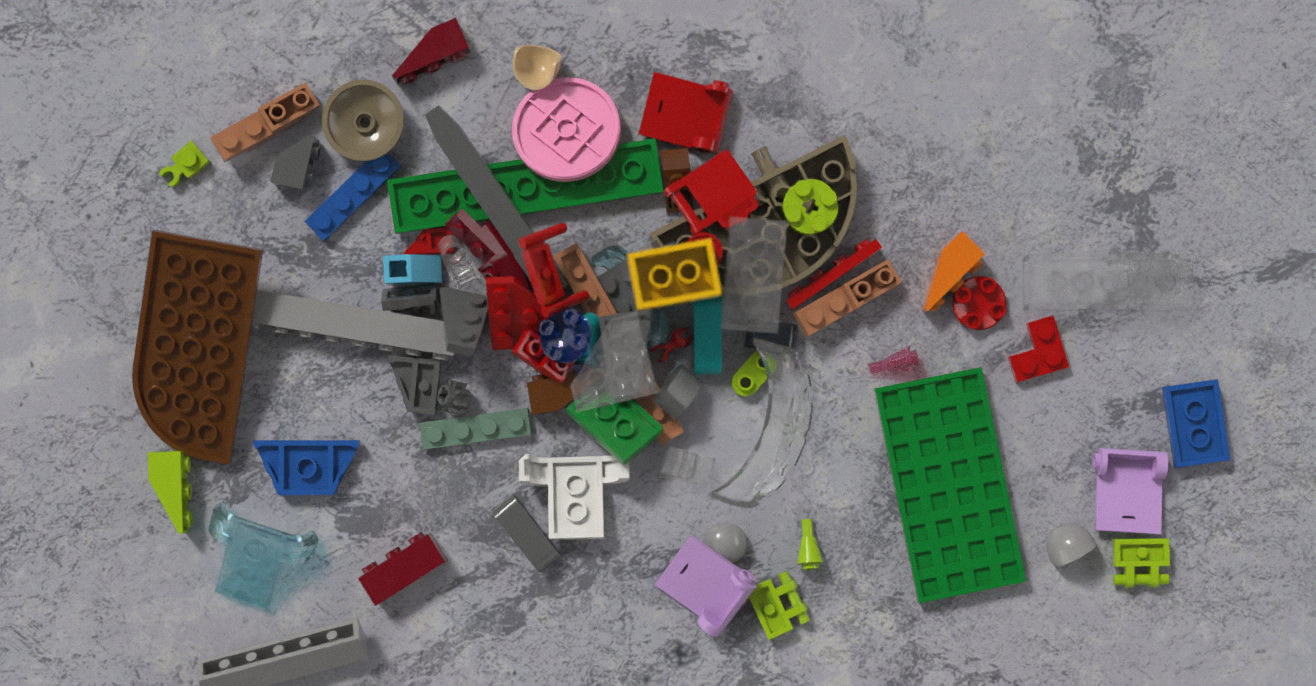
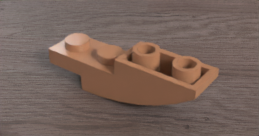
(265, 123)
(847, 298)

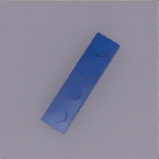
(351, 195)

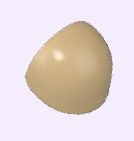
(535, 66)

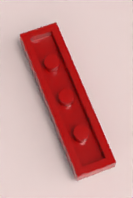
(841, 266)

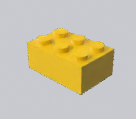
(673, 275)

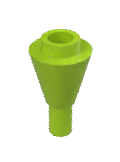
(809, 552)

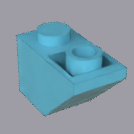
(412, 269)

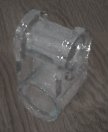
(458, 265)

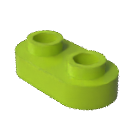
(752, 371)

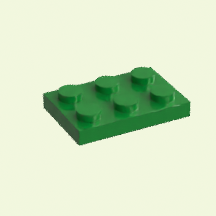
(619, 428)

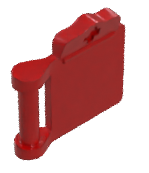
(719, 190)

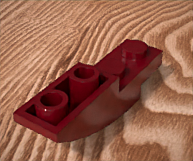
(486, 245)

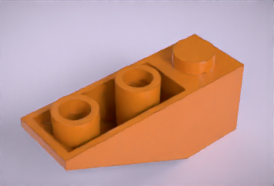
(951, 265)

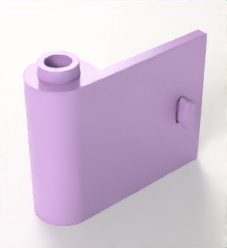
(1129, 486)
(708, 586)

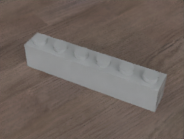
(286, 657)

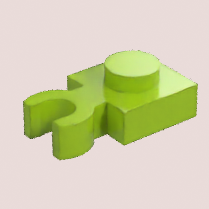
(187, 161)

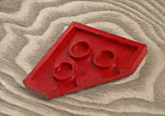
(511, 311)

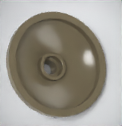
(352, 105)

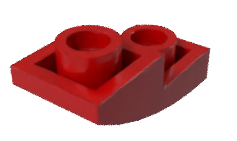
(531, 352)

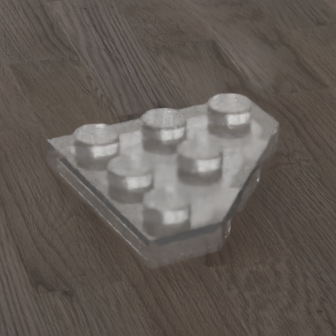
(615, 367)

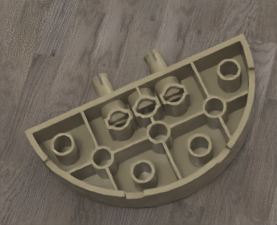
(803, 253)

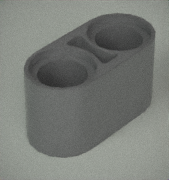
(678, 391)

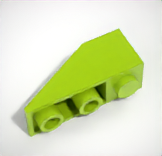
(169, 480)

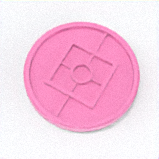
(566, 129)

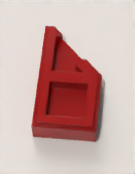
(428, 242)

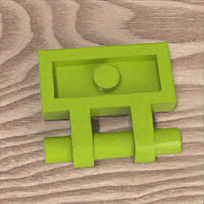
(1141, 552)
(770, 609)

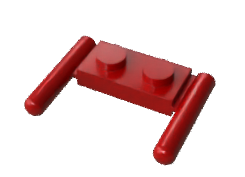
(544, 272)

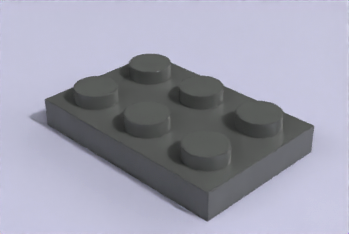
(618, 285)

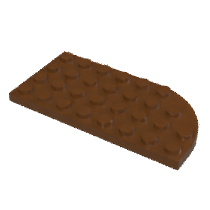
(195, 341)

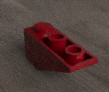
(437, 47)

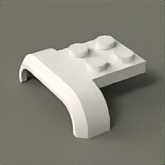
(573, 491)

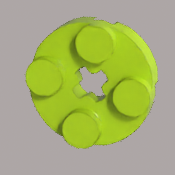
(818, 220)

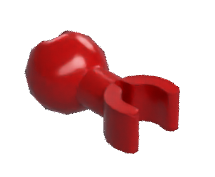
(677, 341)

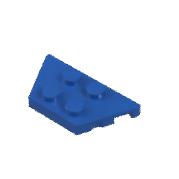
(306, 465)

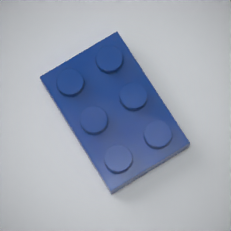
(1195, 423)

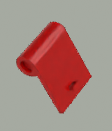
(689, 114)

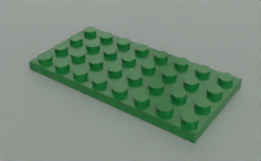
(949, 485)

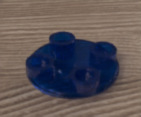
(565, 336)

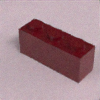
(401, 567)

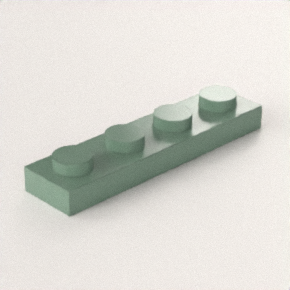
(475, 428)

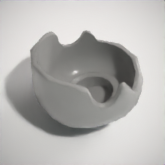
(727, 541)

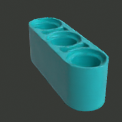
(707, 337)

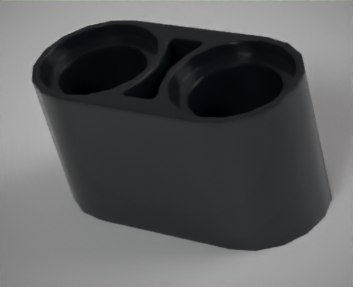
(786, 336)

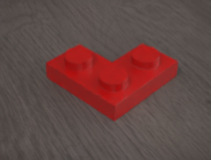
(1046, 355)

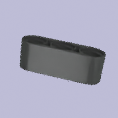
(526, 533)

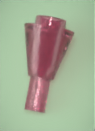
(901, 361)

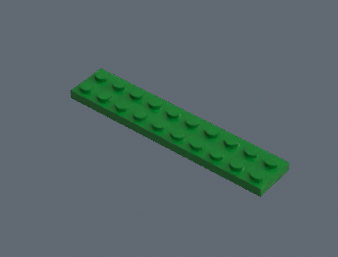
(434, 197)

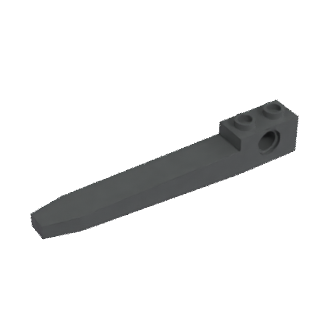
(482, 183)

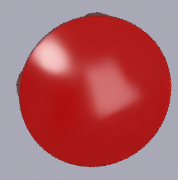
(979, 303)

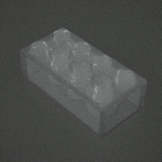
(753, 274)

